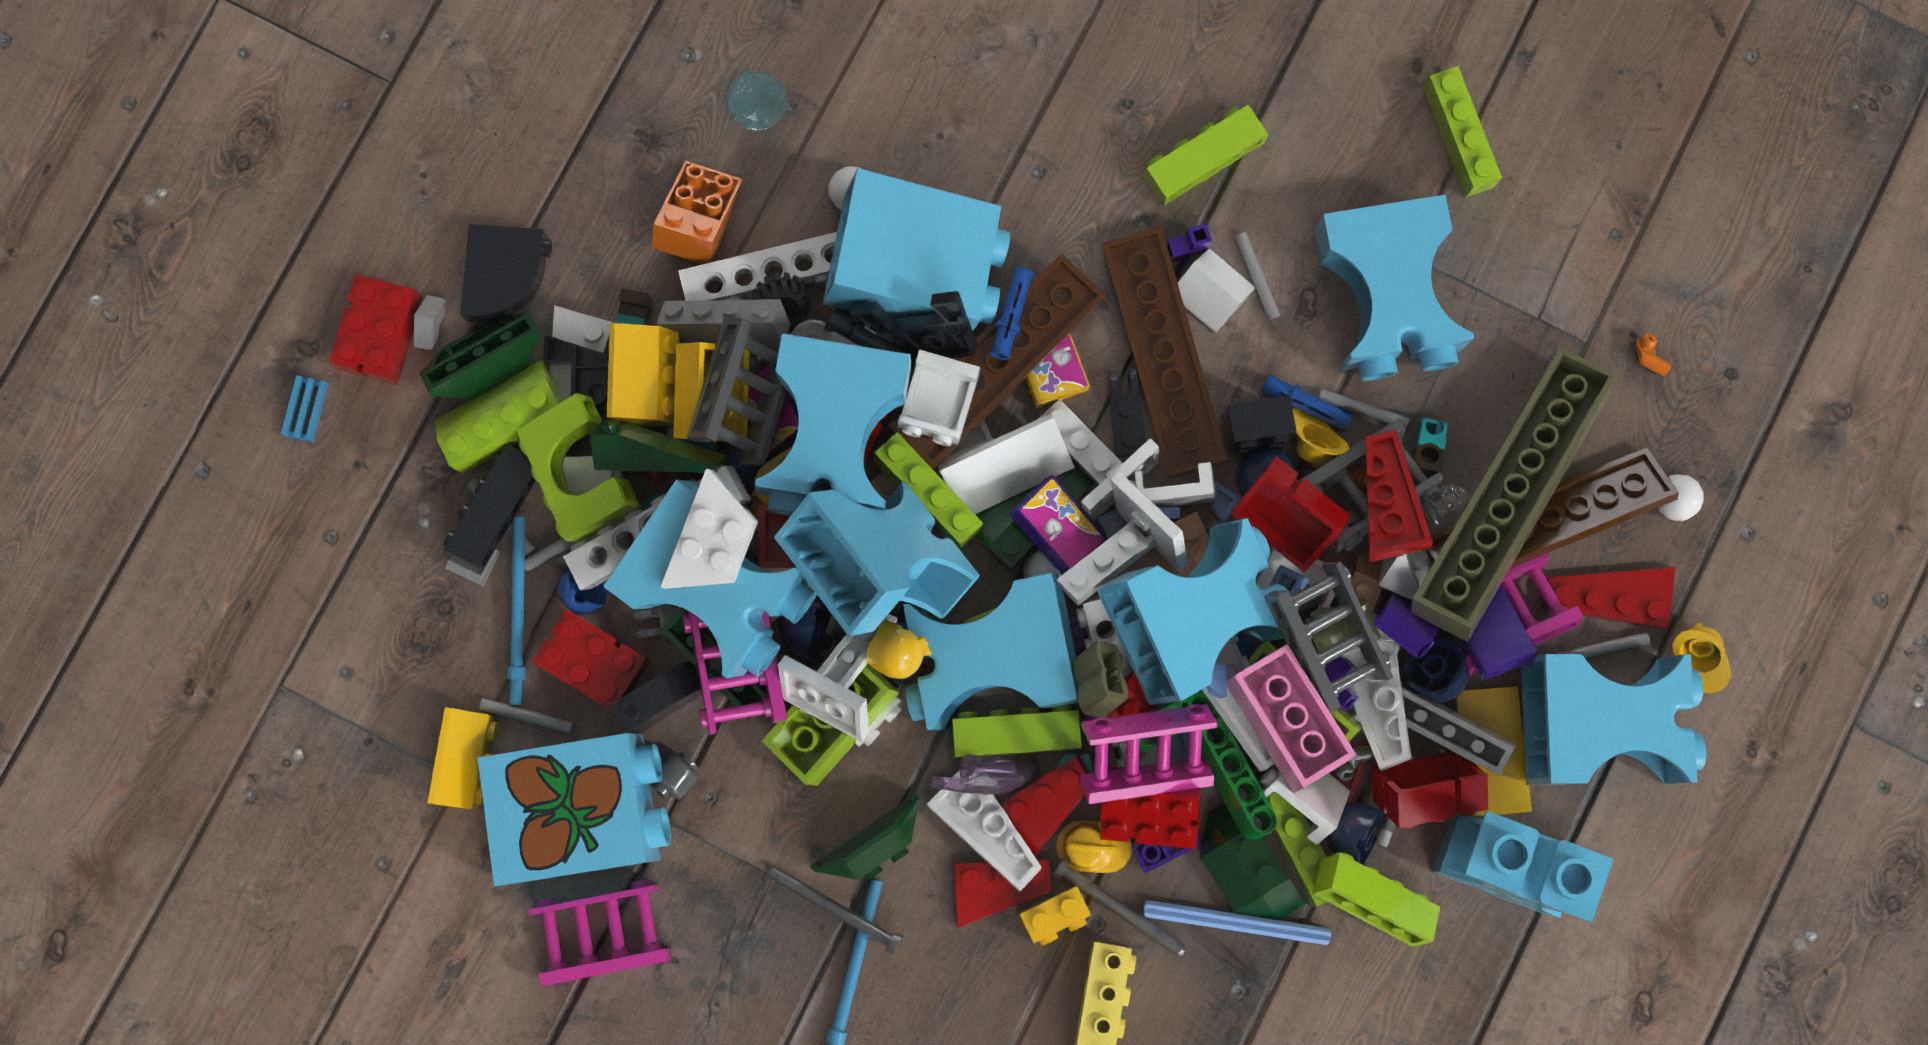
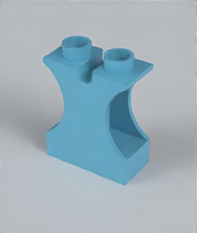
(1387, 263)
(839, 402)
(874, 558)
(729, 609)
(1180, 624)
(1016, 646)
(1583, 719)
(1523, 865)

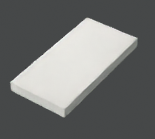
(1008, 464)

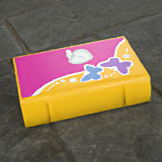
(1058, 376)

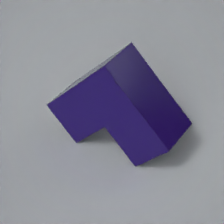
(1193, 242)
(1337, 669)

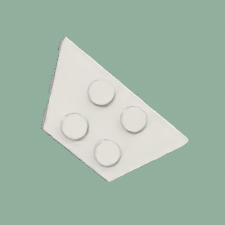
(712, 538)

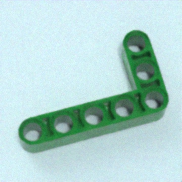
(1229, 782)

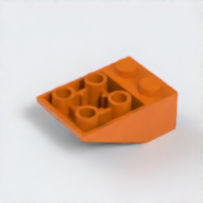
(696, 213)

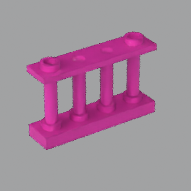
(1561, 618)
(770, 706)
(1153, 778)
(589, 963)

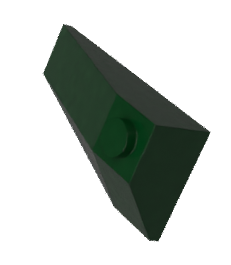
(639, 449)
(1003, 536)

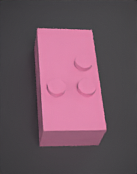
(1290, 718)

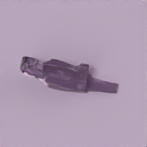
(990, 775)

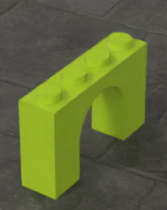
(546, 444)

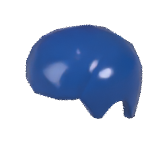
(578, 600)

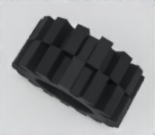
(786, 287)

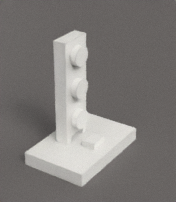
(1098, 459)
(1145, 529)
(826, 691)

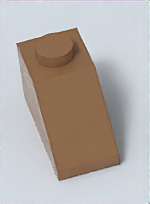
(1366, 577)

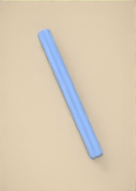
(1236, 922)

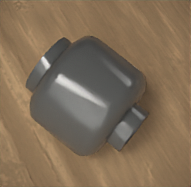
(677, 776)

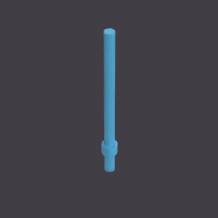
(516, 671)
(836, 1035)

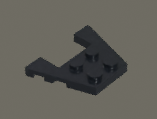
(940, 333)
(588, 372)

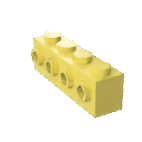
(1105, 994)

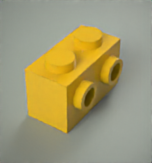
(1054, 915)

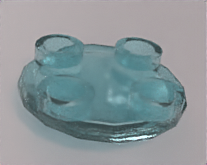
(757, 100)

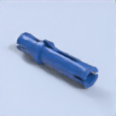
(1002, 346)
(1308, 403)

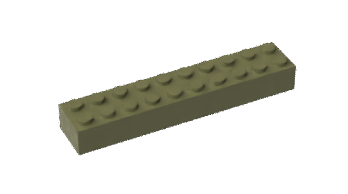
(1513, 494)

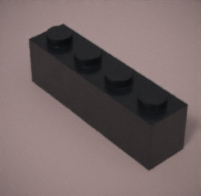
(491, 511)

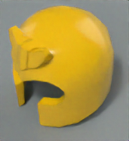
(896, 651)

